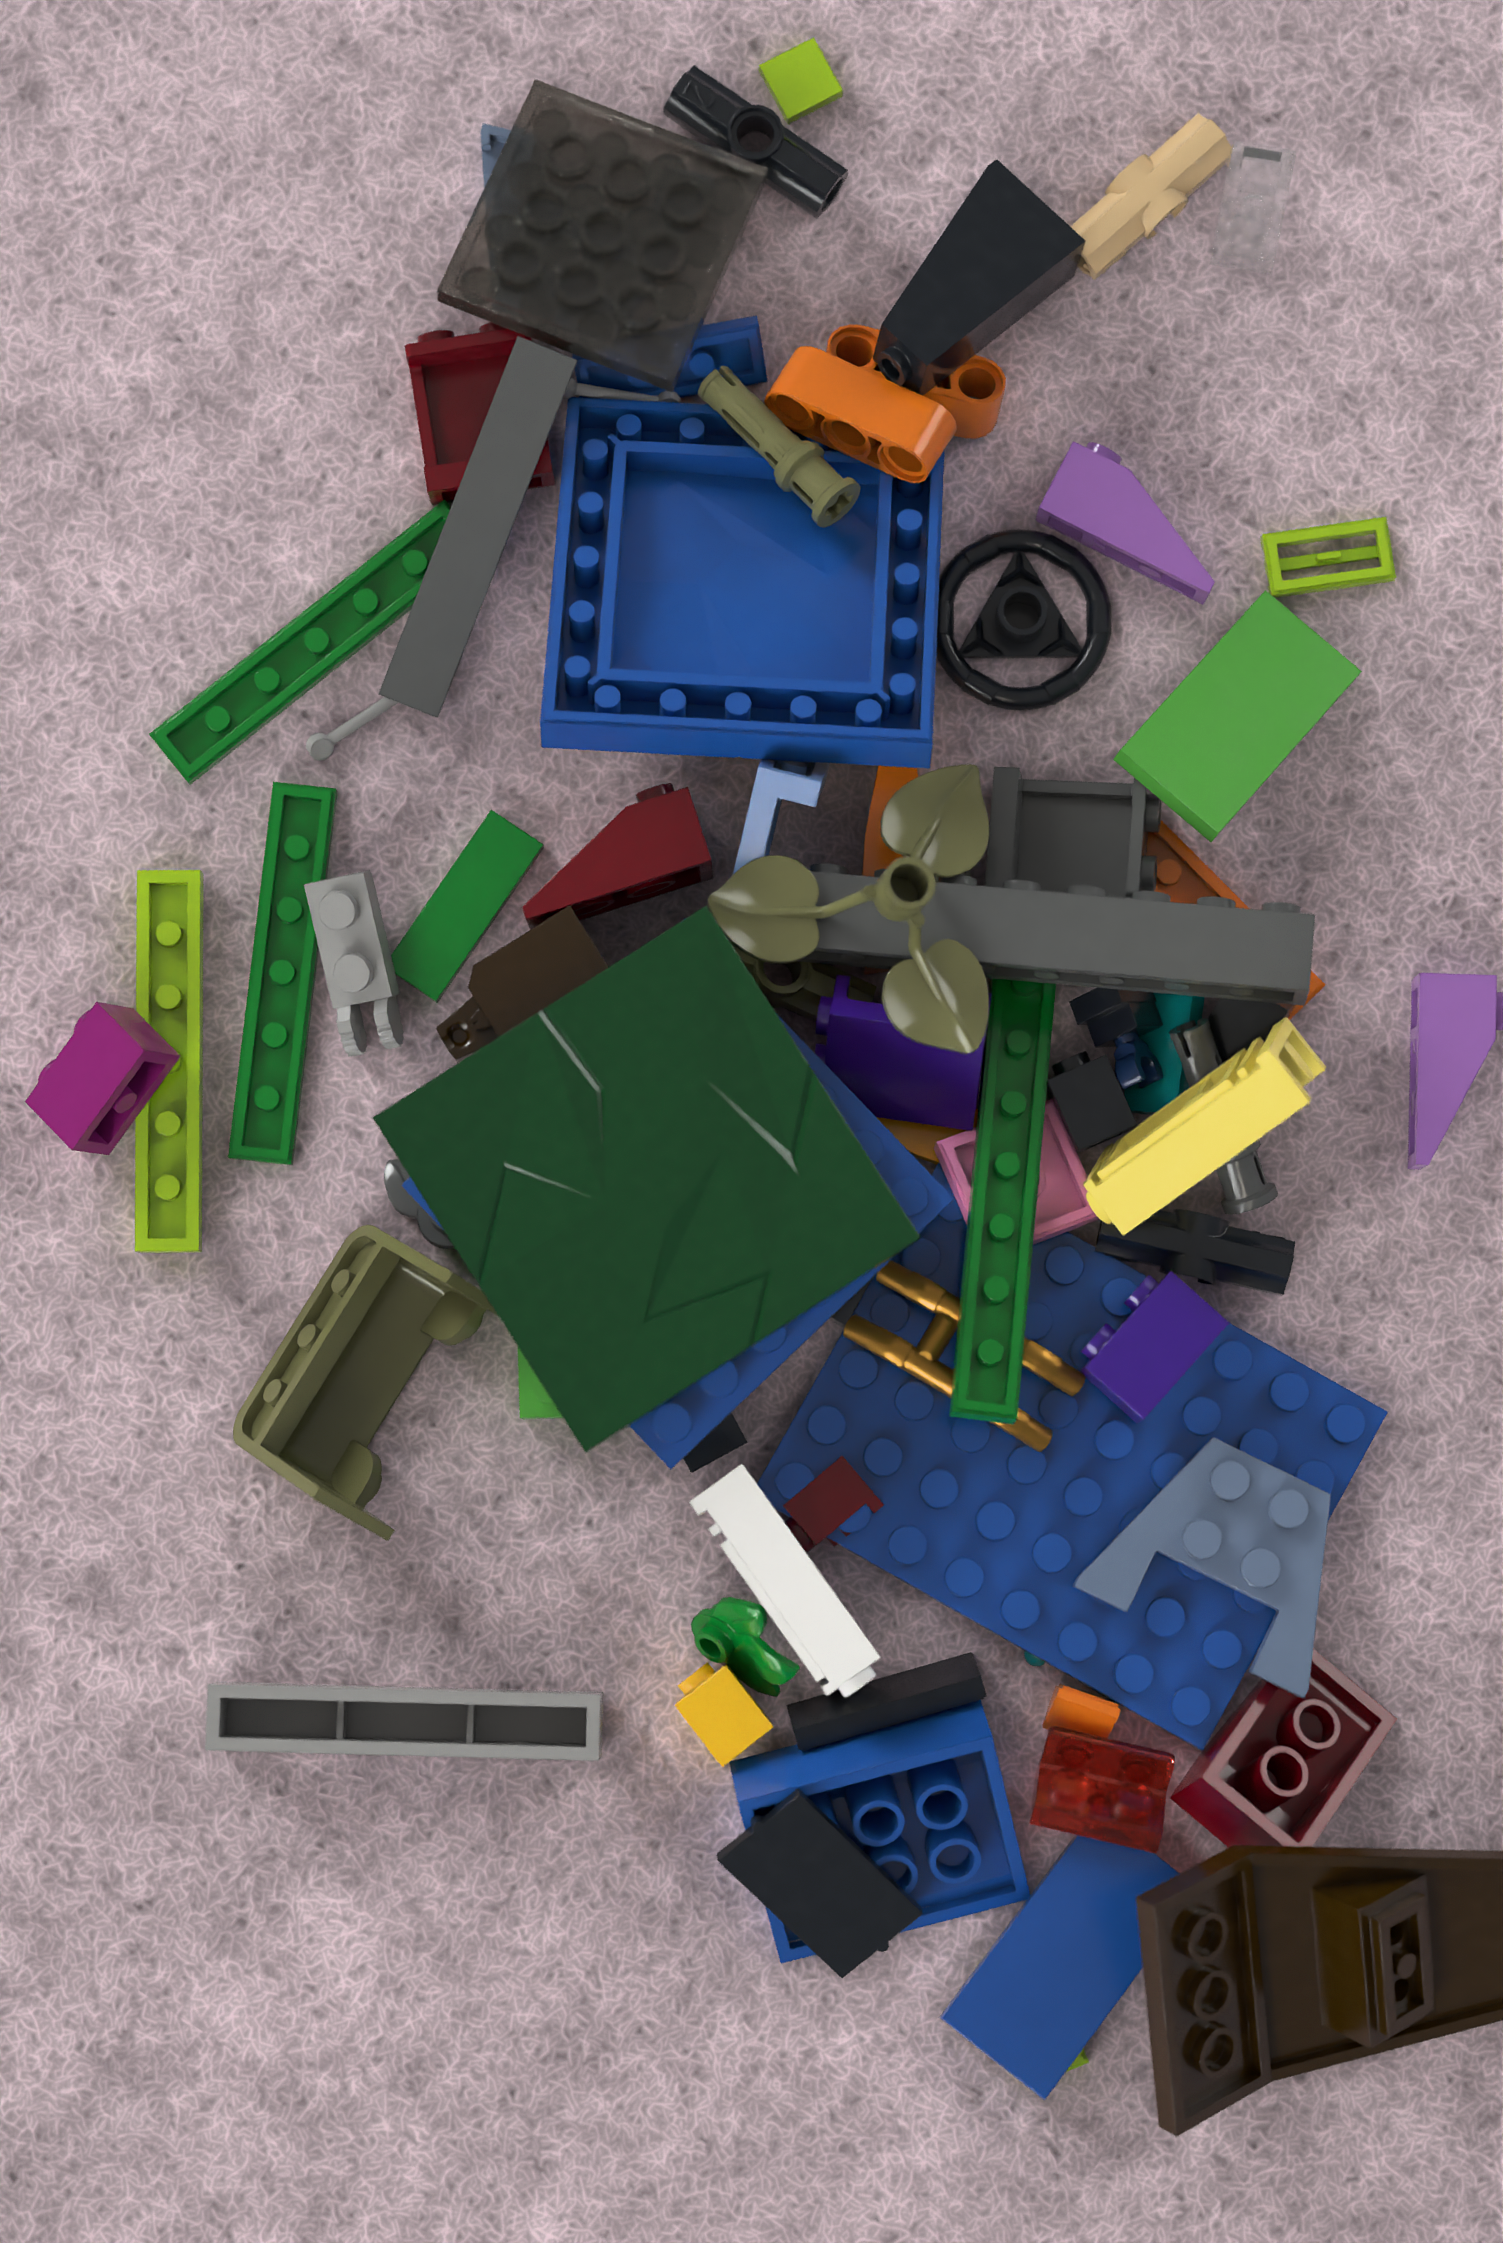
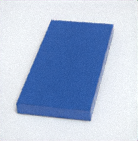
(1059, 1963)

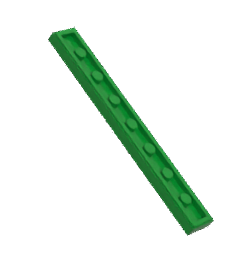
(1003, 1202)

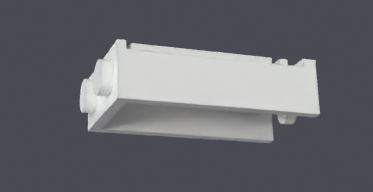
(788, 1583)

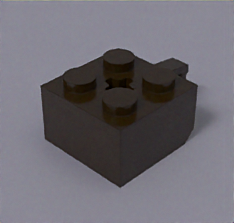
(521, 982)

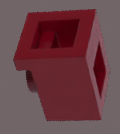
(828, 1503)

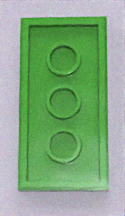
(1237, 716)

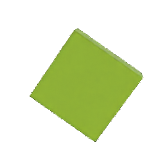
(800, 80)

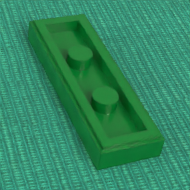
(464, 905)

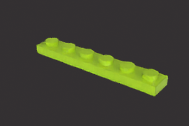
(172, 1004)

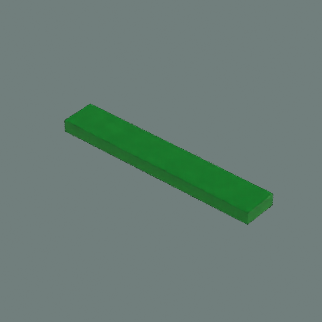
(301, 652)
(281, 976)

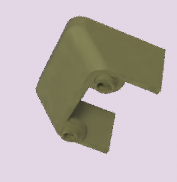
(348, 1366)

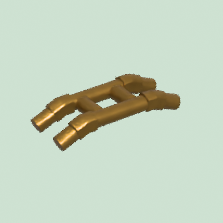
(923, 1359)

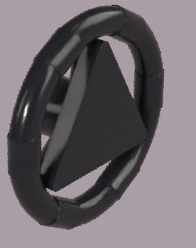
(1022, 620)

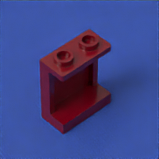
(452, 394)

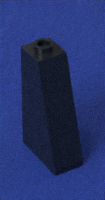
(978, 280)

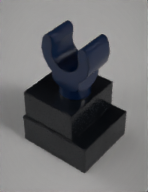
(1118, 1021)

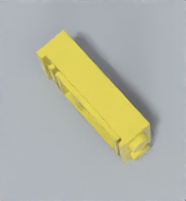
(1202, 1128)

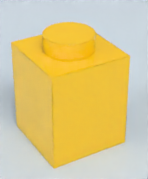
(721, 1712)

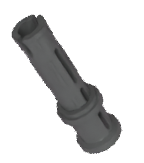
(1242, 1175)

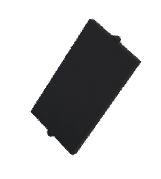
(819, 1883)

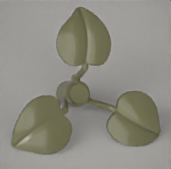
(945, 831)

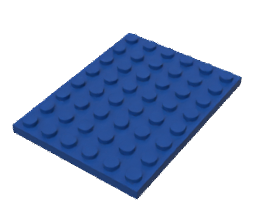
(1013, 1527)

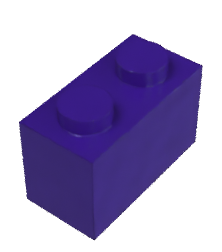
(1152, 1345)

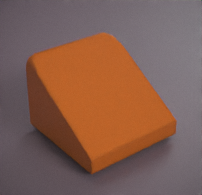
(1081, 1712)

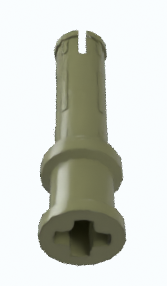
(796, 463)

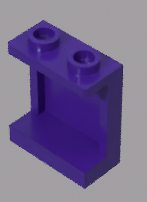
(893, 1072)

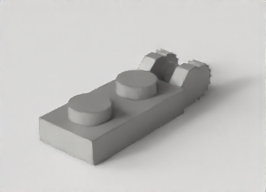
(355, 958)

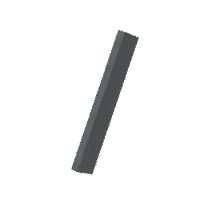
(478, 526)

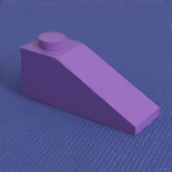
(1113, 514)
(1449, 1039)

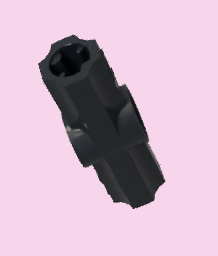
(724, 118)
(1203, 1249)

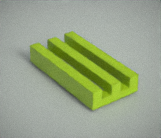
(1275, 566)

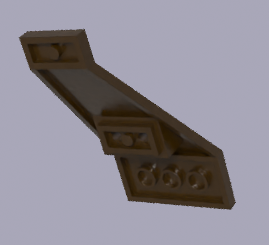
(1311, 1962)

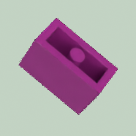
(102, 1078)

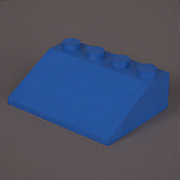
(915, 1800)

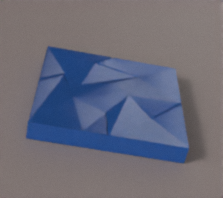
(719, 615)

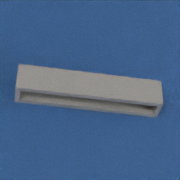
(404, 1721)

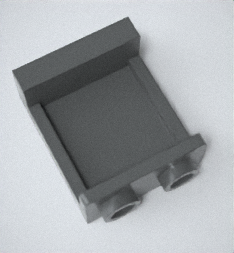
(1071, 834)

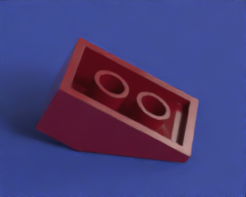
(633, 858)
(1285, 1761)

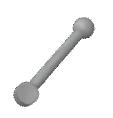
(607, 393)
(321, 745)

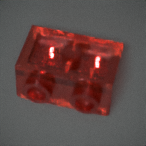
(1101, 1789)

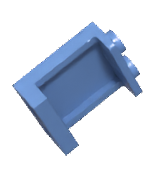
(773, 782)

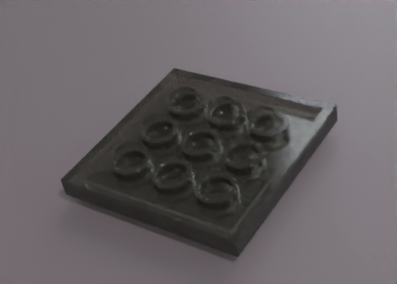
(602, 235)

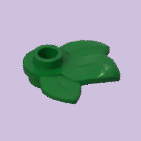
(732, 1636)

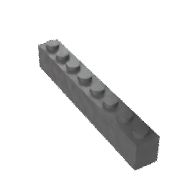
(1084, 937)

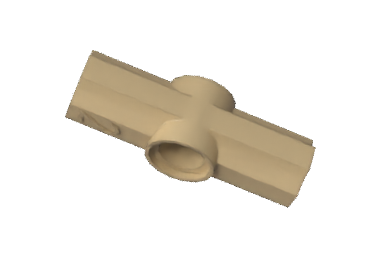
(1149, 192)

